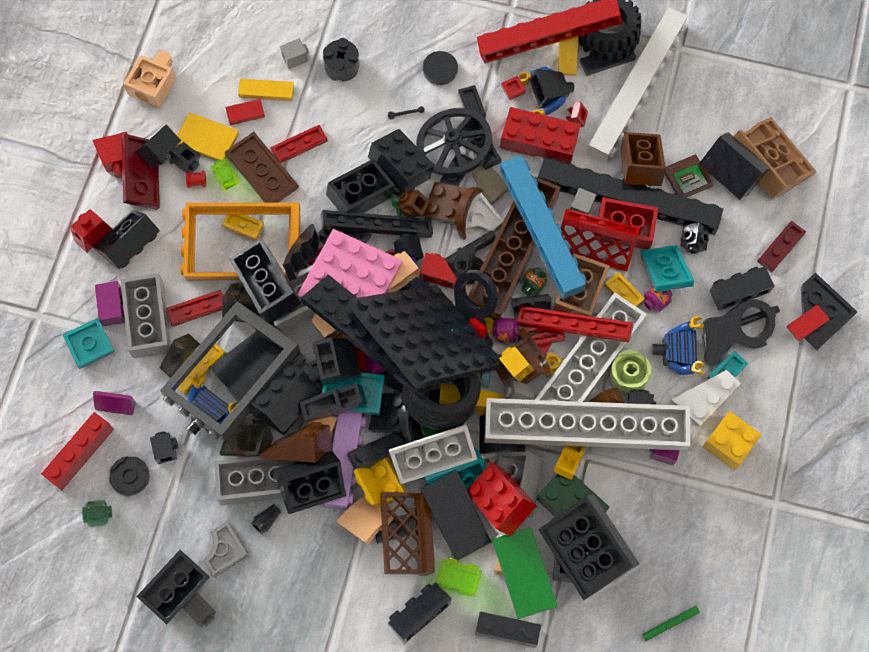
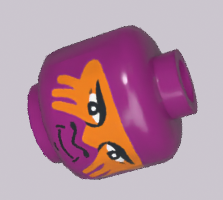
(657, 300)
(505, 330)

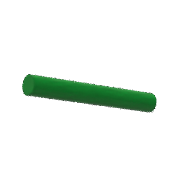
(670, 623)

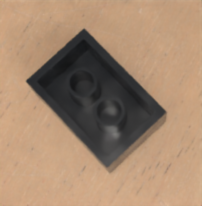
(401, 160)
(734, 165)
(360, 188)

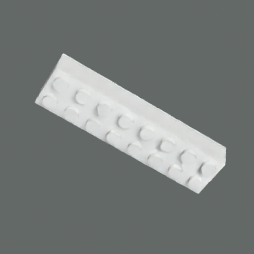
(591, 357)

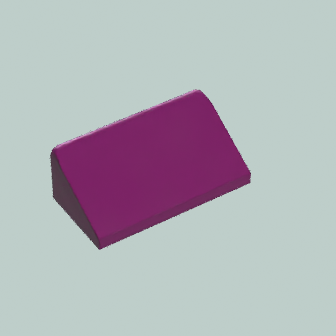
(113, 403)

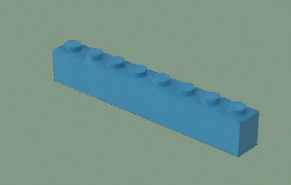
(540, 223)

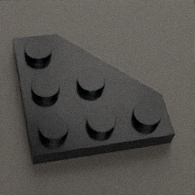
(839, 311)

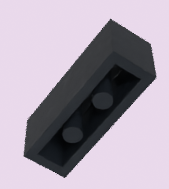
(741, 287)
(508, 629)

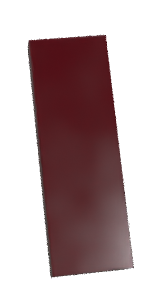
(781, 246)

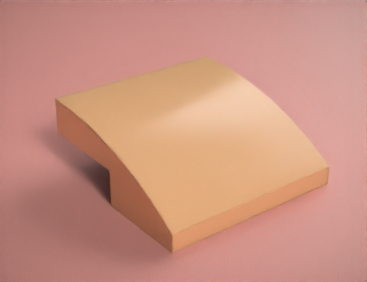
(362, 520)

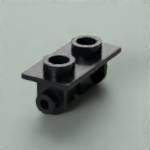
(538, 301)

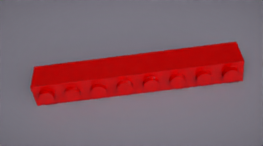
(549, 30)

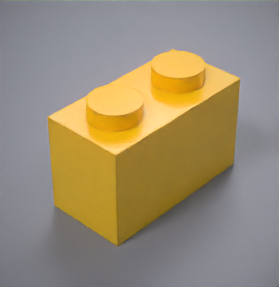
(516, 363)

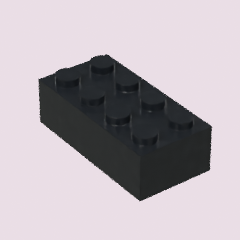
(265, 281)

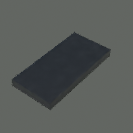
(455, 515)

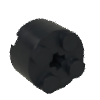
(341, 60)

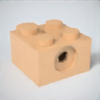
(151, 79)

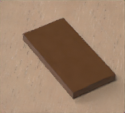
(261, 169)

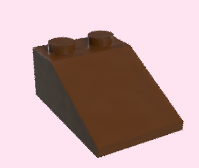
(301, 445)

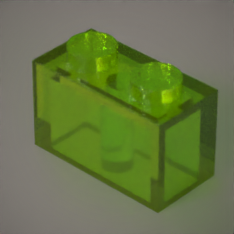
(459, 577)

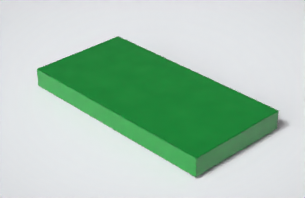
(524, 573)

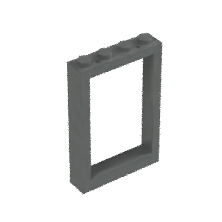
(237, 415)

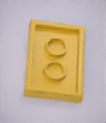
(207, 136)

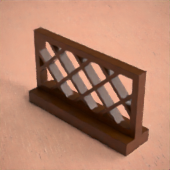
(423, 534)

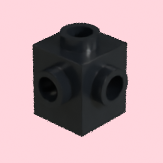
(694, 238)

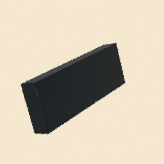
(593, 65)
(493, 158)

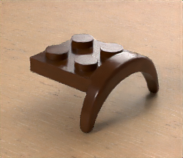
(451, 205)
(532, 354)

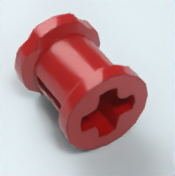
(196, 179)

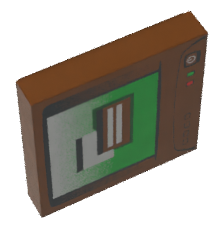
(688, 176)

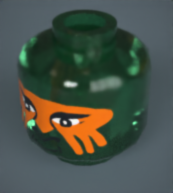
(533, 281)

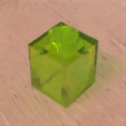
(224, 174)

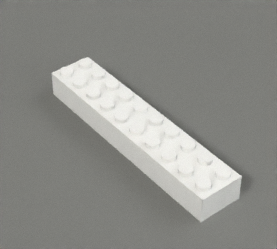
(587, 424)

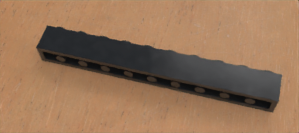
(671, 207)

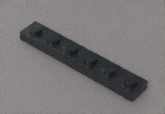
(376, 223)

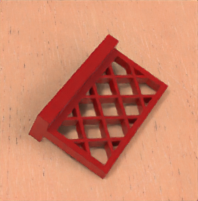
(600, 227)

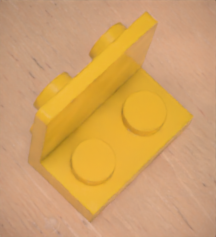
(378, 479)

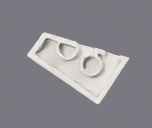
(708, 396)

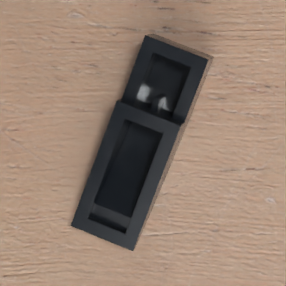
(333, 402)

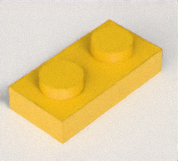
(244, 225)
(620, 286)

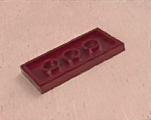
(138, 177)

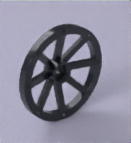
(457, 140)

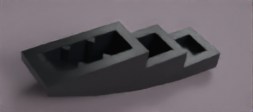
(301, 251)

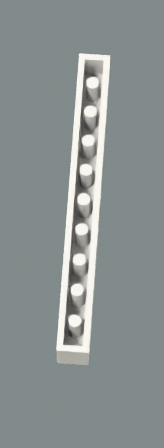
(636, 86)

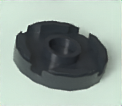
(440, 67)
(129, 476)

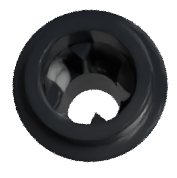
(265, 519)

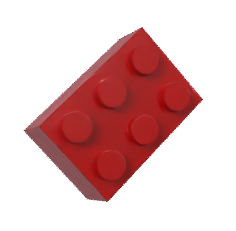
(631, 214)
(501, 499)

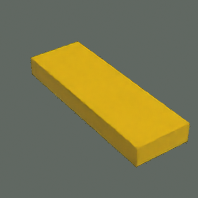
(266, 89)
(202, 367)

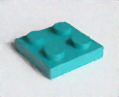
(88, 343)

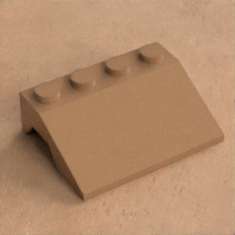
(777, 151)

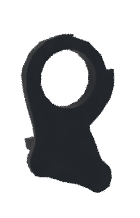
(468, 307)
(724, 331)

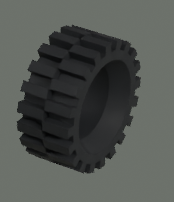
(617, 43)

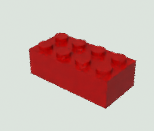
(539, 135)

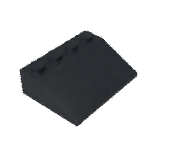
(248, 362)
(588, 546)

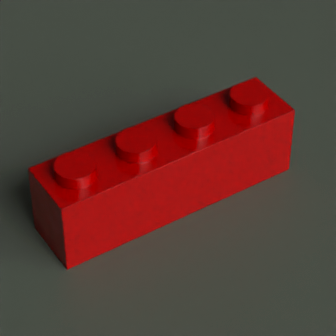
(77, 451)

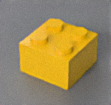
(732, 440)

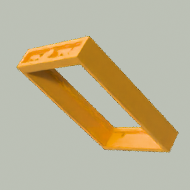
(189, 231)

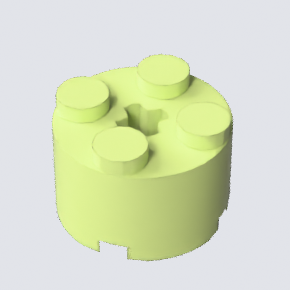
(636, 364)

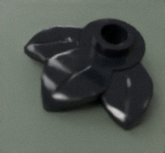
(468, 262)

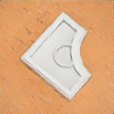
(483, 214)

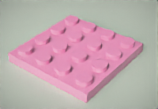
(354, 265)

